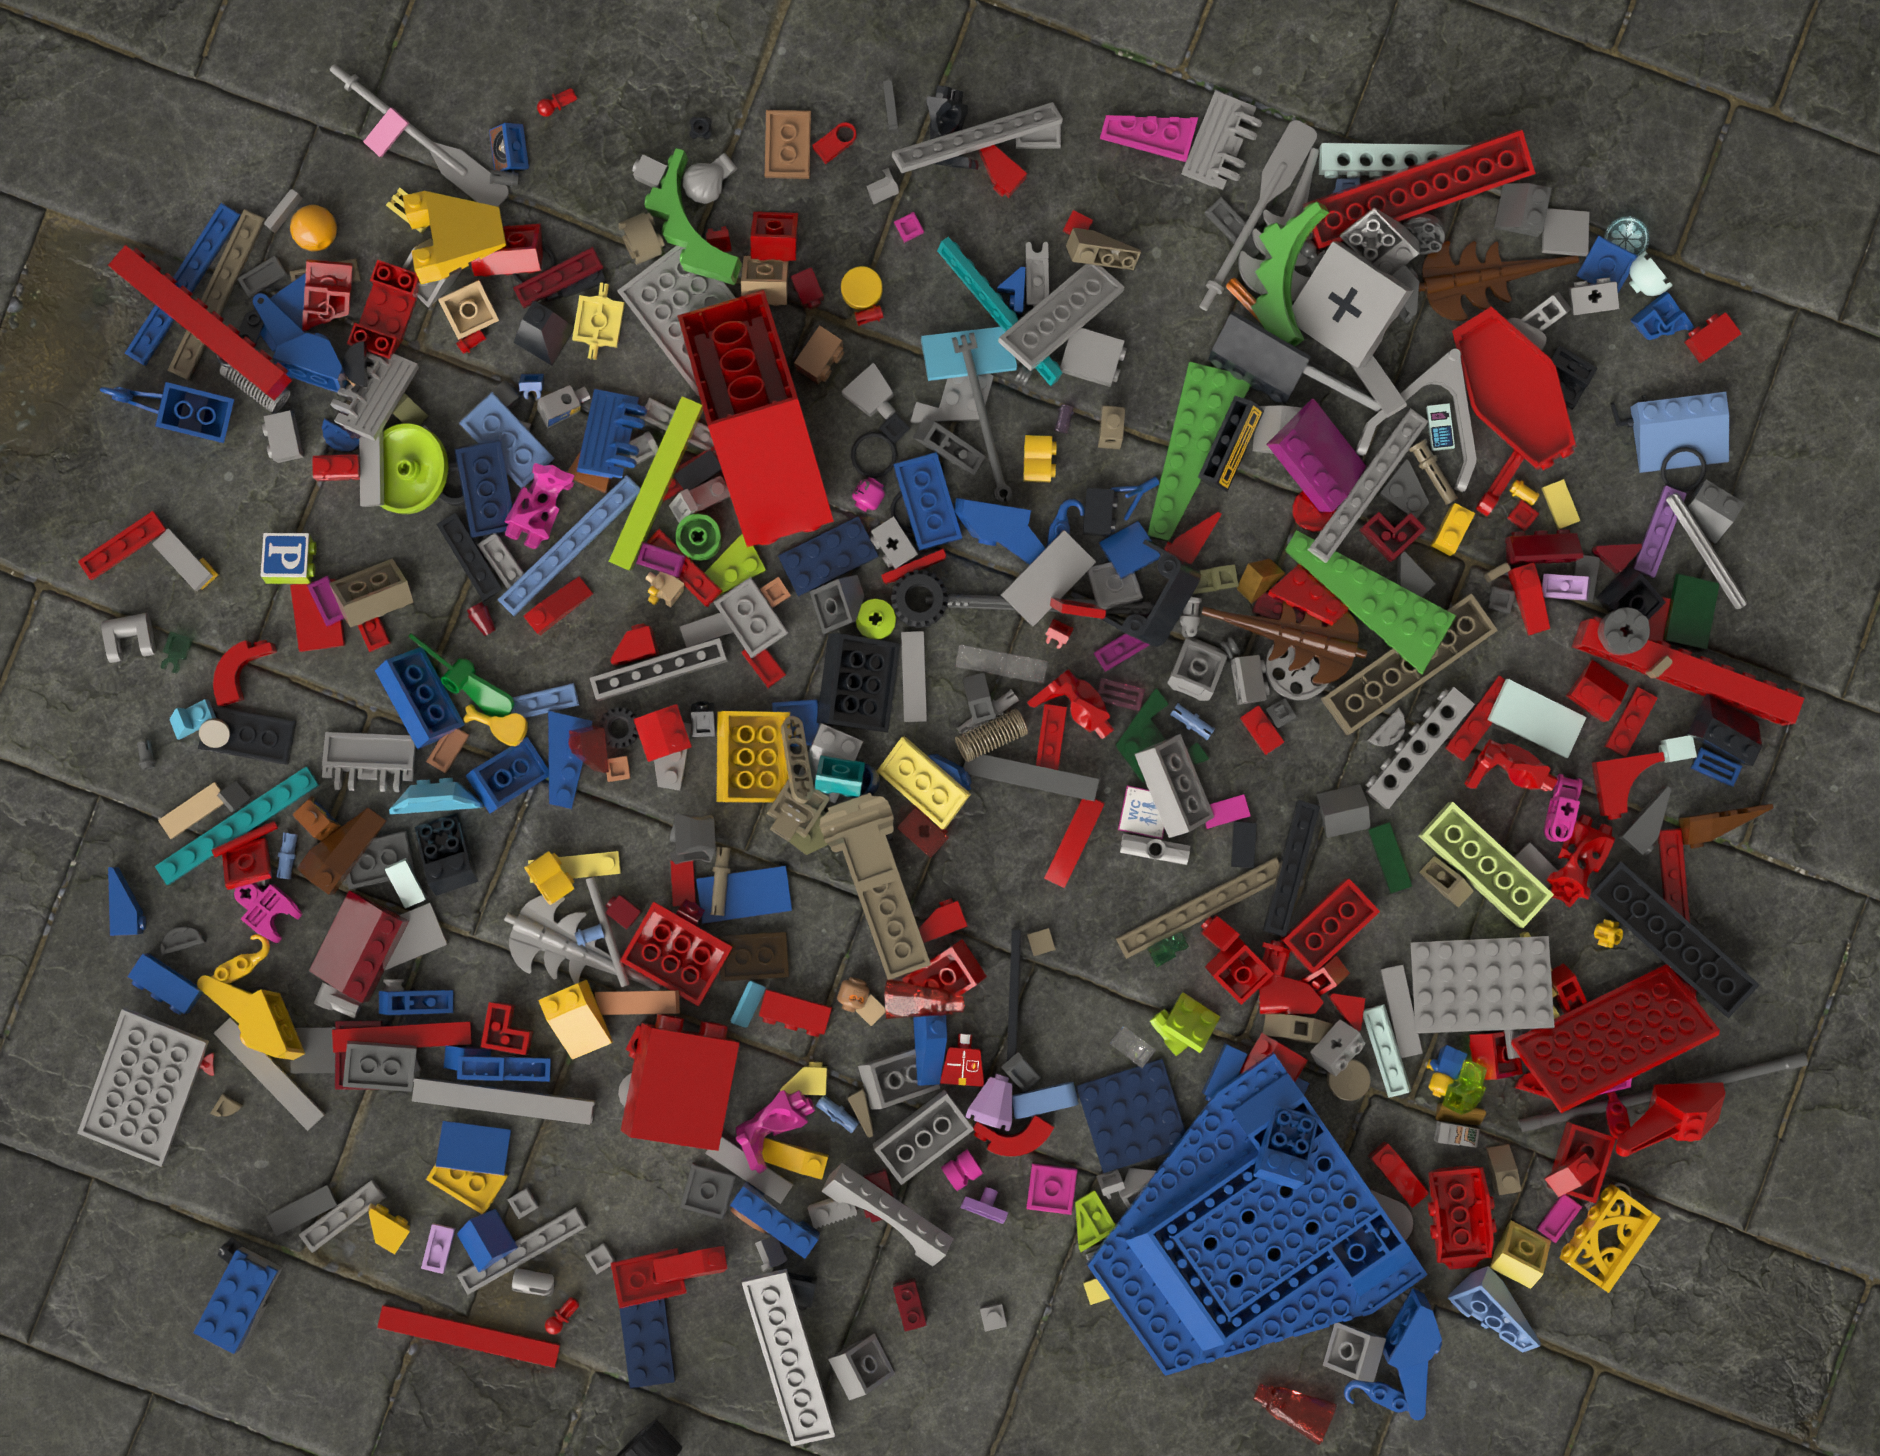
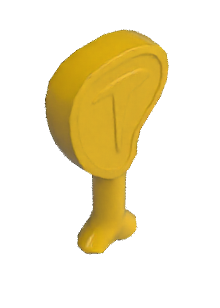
(508, 729)

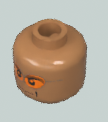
(853, 994)

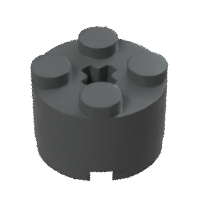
(1635, 624)

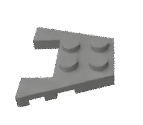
(956, 402)

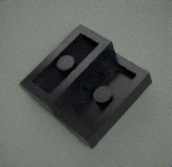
(1573, 374)

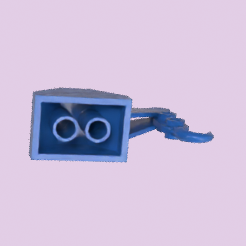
(184, 410)
(1010, 526)
(1407, 1347)

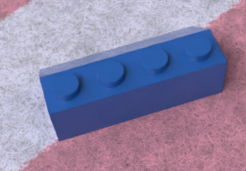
(419, 697)

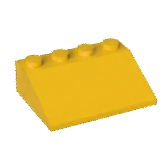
(750, 756)

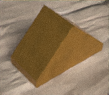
(1259, 578)

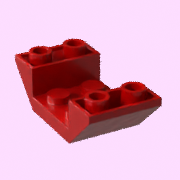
(386, 309)

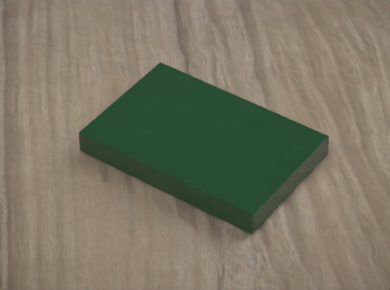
(1691, 611)

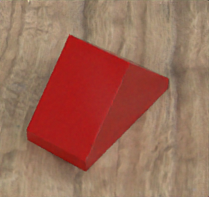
(1350, 1008)

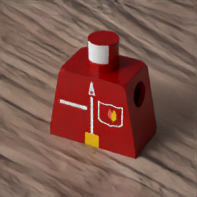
(963, 1064)

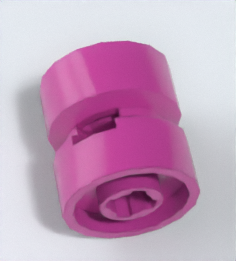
(962, 1170)

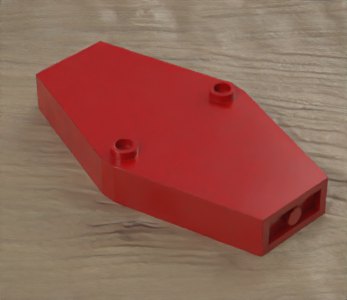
(1515, 389)

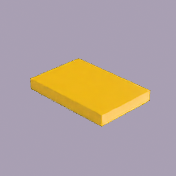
(469, 1187)

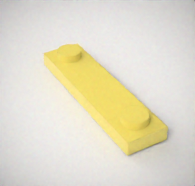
(590, 864)

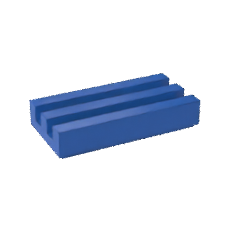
(1695, 766)

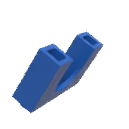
(1228, 1067)
(795, 1235)

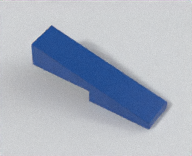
(504, 1068)

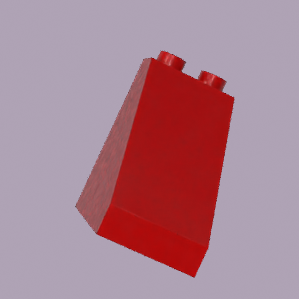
(755, 419)

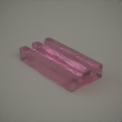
(1101, 689)

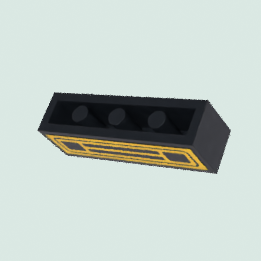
(1231, 443)

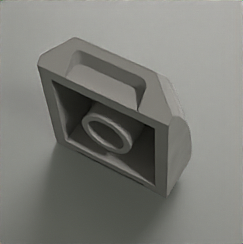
(1197, 669)

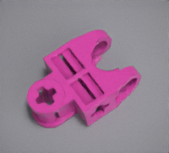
(1568, 800)
(264, 907)

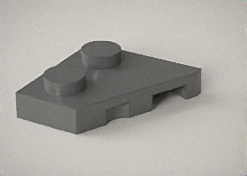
(1405, 491)

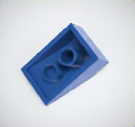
(508, 775)

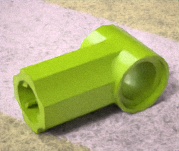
(1172, 1042)

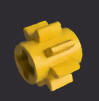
(1608, 933)

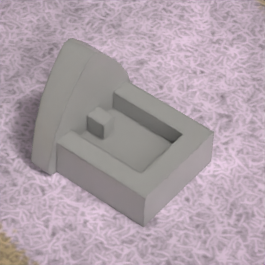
(883, 188)
(646, 445)
(770, 1253)

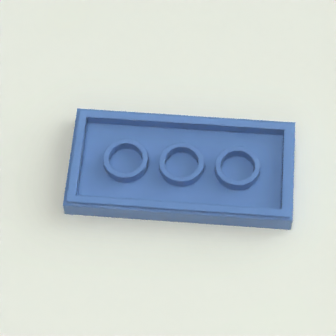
(520, 449)

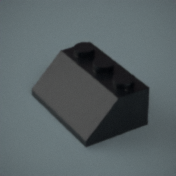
(1727, 731)

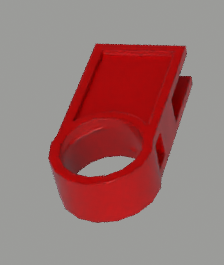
(830, 146)

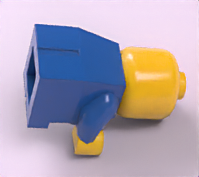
(1446, 1069)

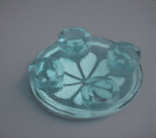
(1629, 234)

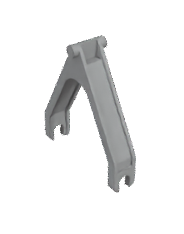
(1448, 374)

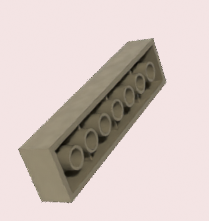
(1392, 677)

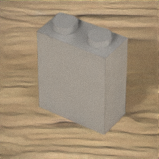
(1093, 357)

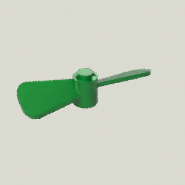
(462, 676)

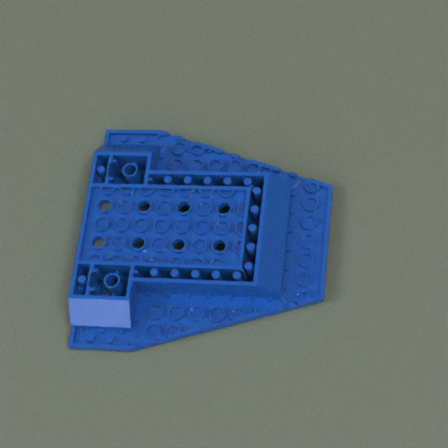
(1181, 1292)

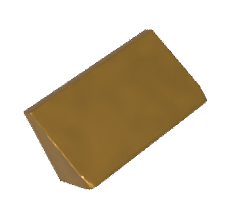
(1473, 1117)

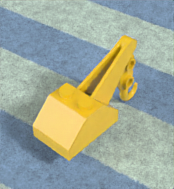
(260, 1015)

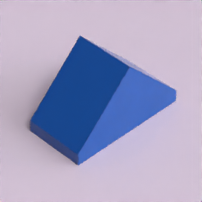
(453, 1052)

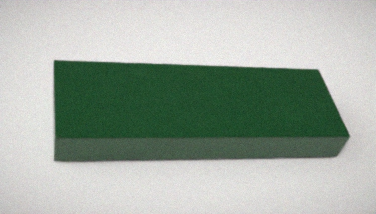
(1389, 858)

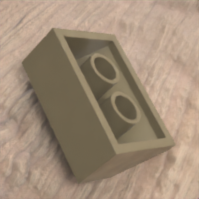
(371, 592)

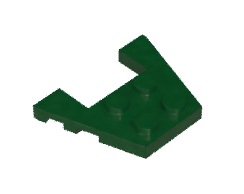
(1143, 734)

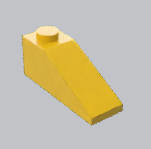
(794, 1158)

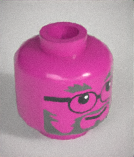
(868, 494)

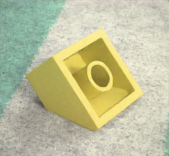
(1521, 1254)

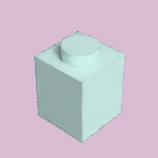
(1678, 748)

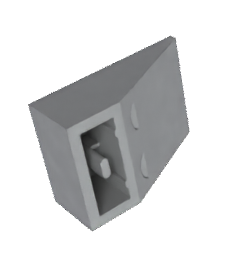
(1382, 241)

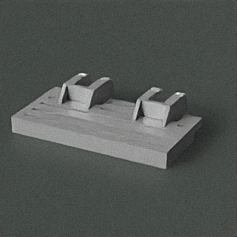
(1217, 142)
(376, 402)
(368, 755)

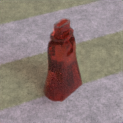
(912, 1000)
(1301, 1412)

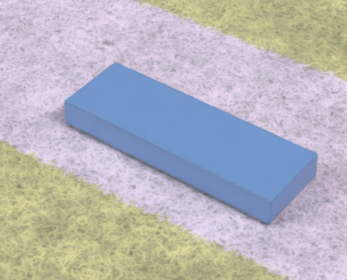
(546, 700)

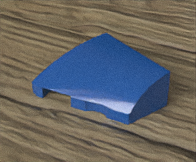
(1661, 318)

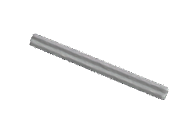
(1706, 551)

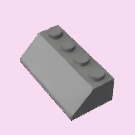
(1174, 786)
(922, 1137)

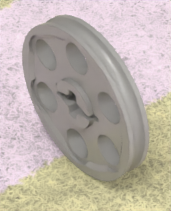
(1302, 677)

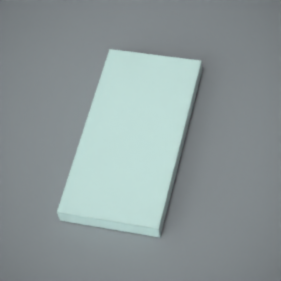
(1536, 718)

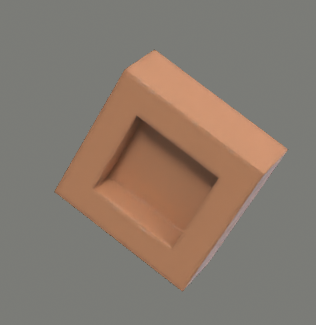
(775, 592)
(618, 769)

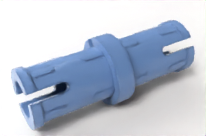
(1192, 721)
(287, 855)
(837, 1113)

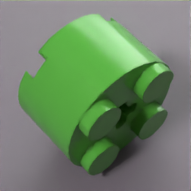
(698, 524)

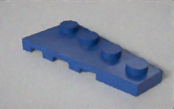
(563, 765)

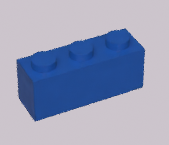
(165, 984)

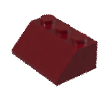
(1543, 548)

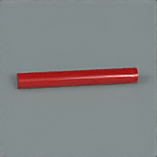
(239, 841)

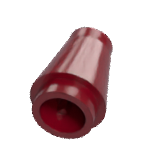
(481, 617)

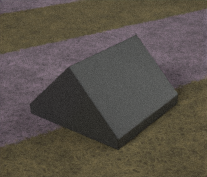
(1344, 810)

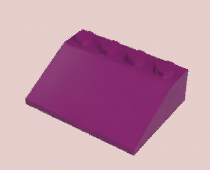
(1317, 457)

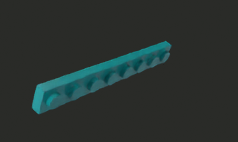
(990, 300)
(237, 825)

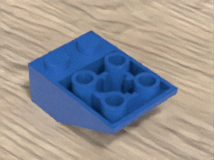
(1286, 1147)

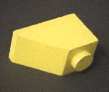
(809, 1080)

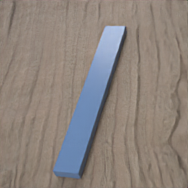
(570, 545)

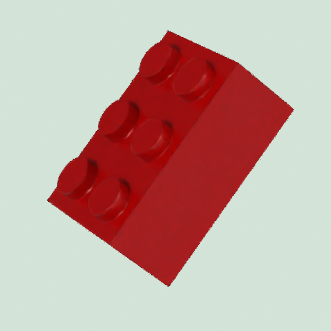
(1597, 1147)

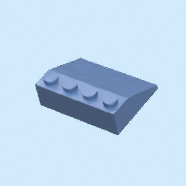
(1681, 422)

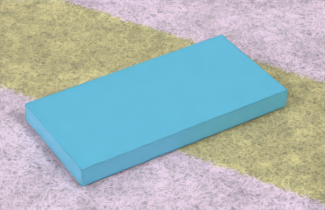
(988, 358)

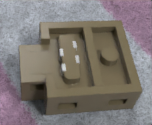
(795, 816)

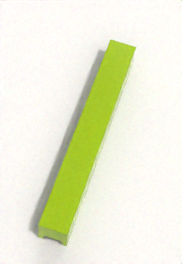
(656, 483)

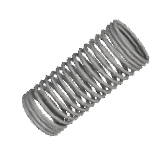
(273, 406)

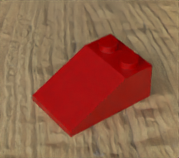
(950, 970)

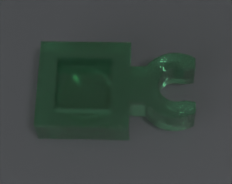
(178, 648)
(1165, 950)

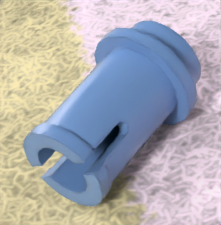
(589, 934)

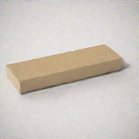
(191, 811)

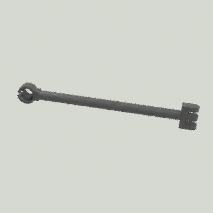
(966, 348)

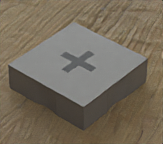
(1349, 304)

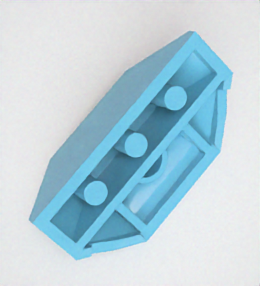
(435, 797)

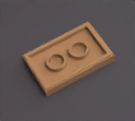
(787, 144)

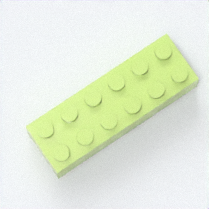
(1485, 865)

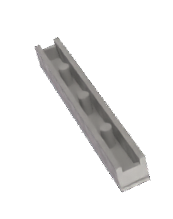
(503, 1100)

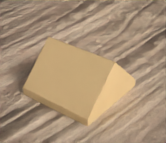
(468, 309)

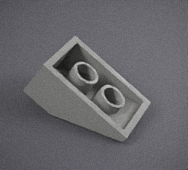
(832, 744)
(892, 1080)

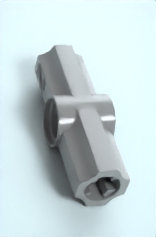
(1169, 852)

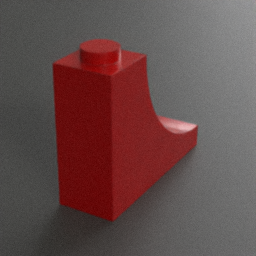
(1615, 779)

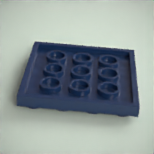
(1131, 1115)

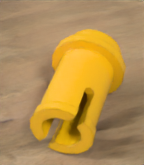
(1523, 492)

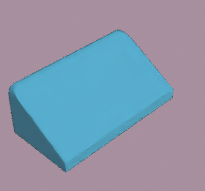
(748, 1004)

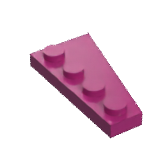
(1160, 136)

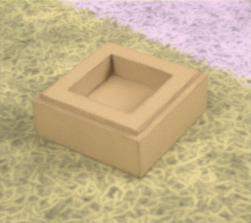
(872, 1011)

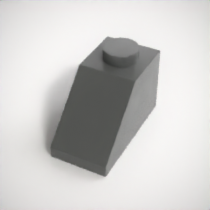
(1412, 576)

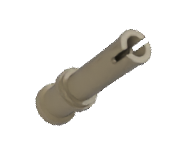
(1448, 495)

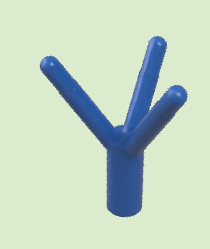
(1139, 490)

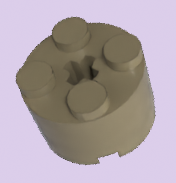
(641, 238)

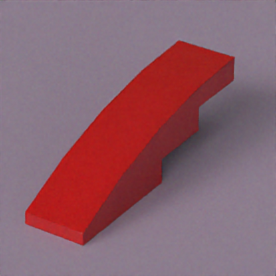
(1074, 841)

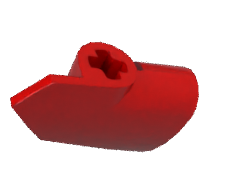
(1288, 997)

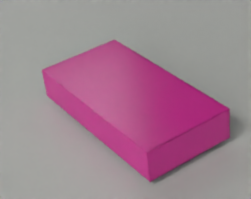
(1228, 811)
(1559, 1217)

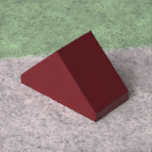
(1616, 556)

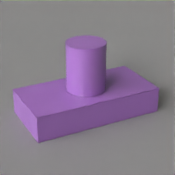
(985, 1206)

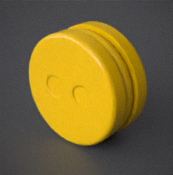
(861, 288)

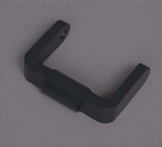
(1629, 422)

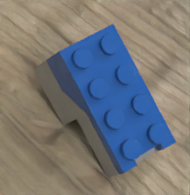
(238, 1301)

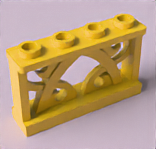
(1622, 1255)

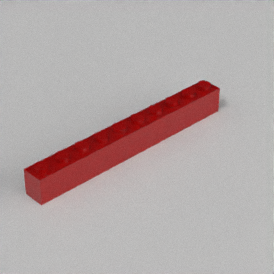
(200, 323)

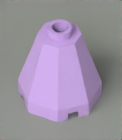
(993, 1103)

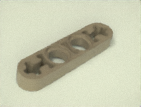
(797, 759)

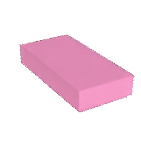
(386, 132)

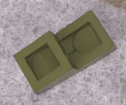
(1217, 579)

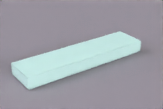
(1386, 1051)

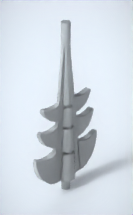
(1248, 265)
(538, 931)

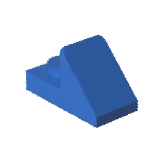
(1015, 284)

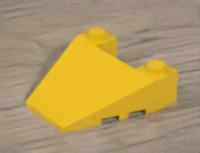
(458, 229)

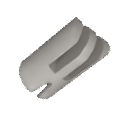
(533, 1282)

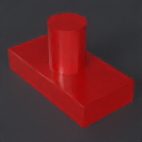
(1261, 730)

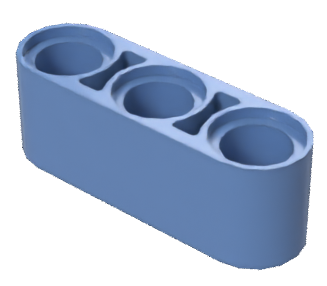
(1044, 1100)

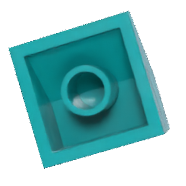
(839, 776)

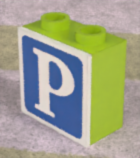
(288, 558)

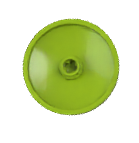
(412, 468)

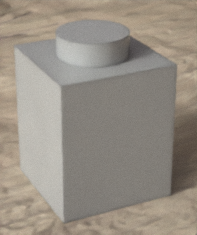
(649, 171)

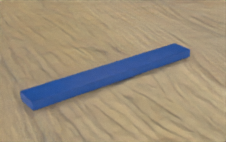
(189, 276)

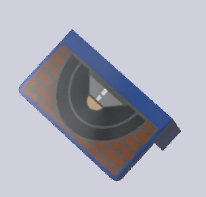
(509, 147)

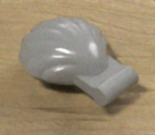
(704, 180)

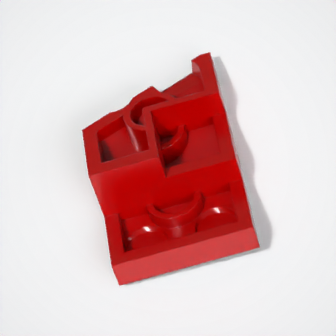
(326, 292)

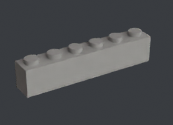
(658, 669)

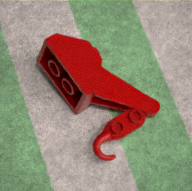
(1674, 1111)

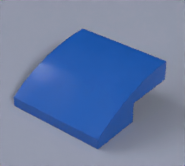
(1127, 550)

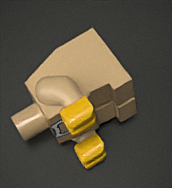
(664, 587)

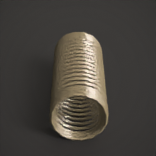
(966, 748)

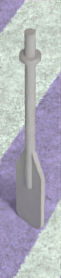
(452, 162)
(1275, 179)

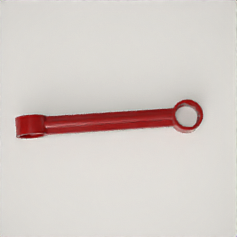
(1492, 496)

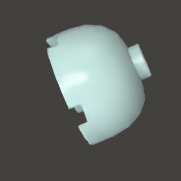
(1647, 276)

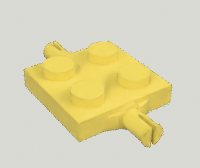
(598, 321)

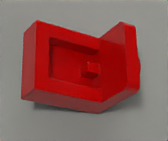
(1276, 957)

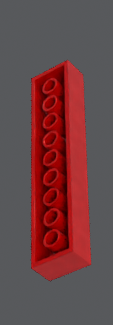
(1427, 184)
(1700, 676)

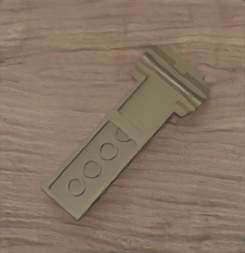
(861, 831)

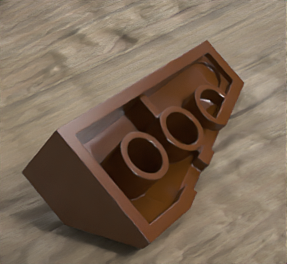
(1710, 826)
(337, 855)

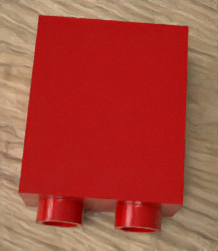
(680, 1083)

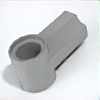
(332, 999)

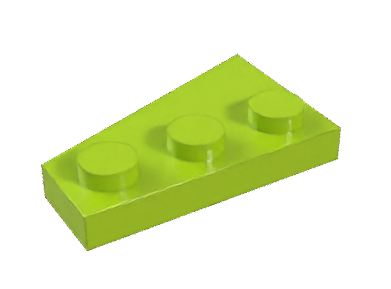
(735, 566)

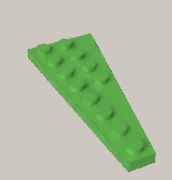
(1199, 416)
(1396, 614)

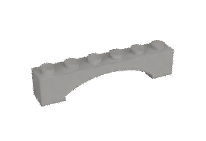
(851, 1188)

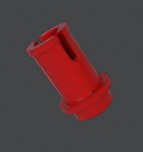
(869, 315)
(470, 341)

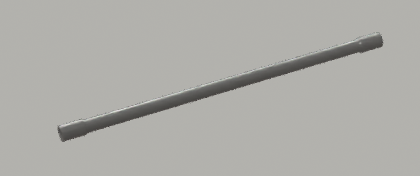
(1786, 1063)

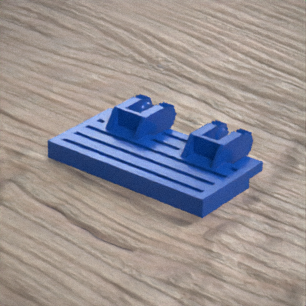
(607, 436)

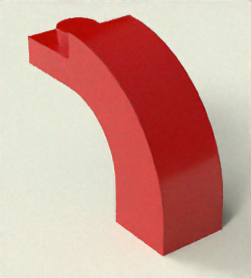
(228, 671)
(1018, 1144)

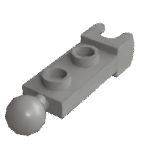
(1036, 274)

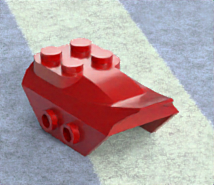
(1461, 1216)

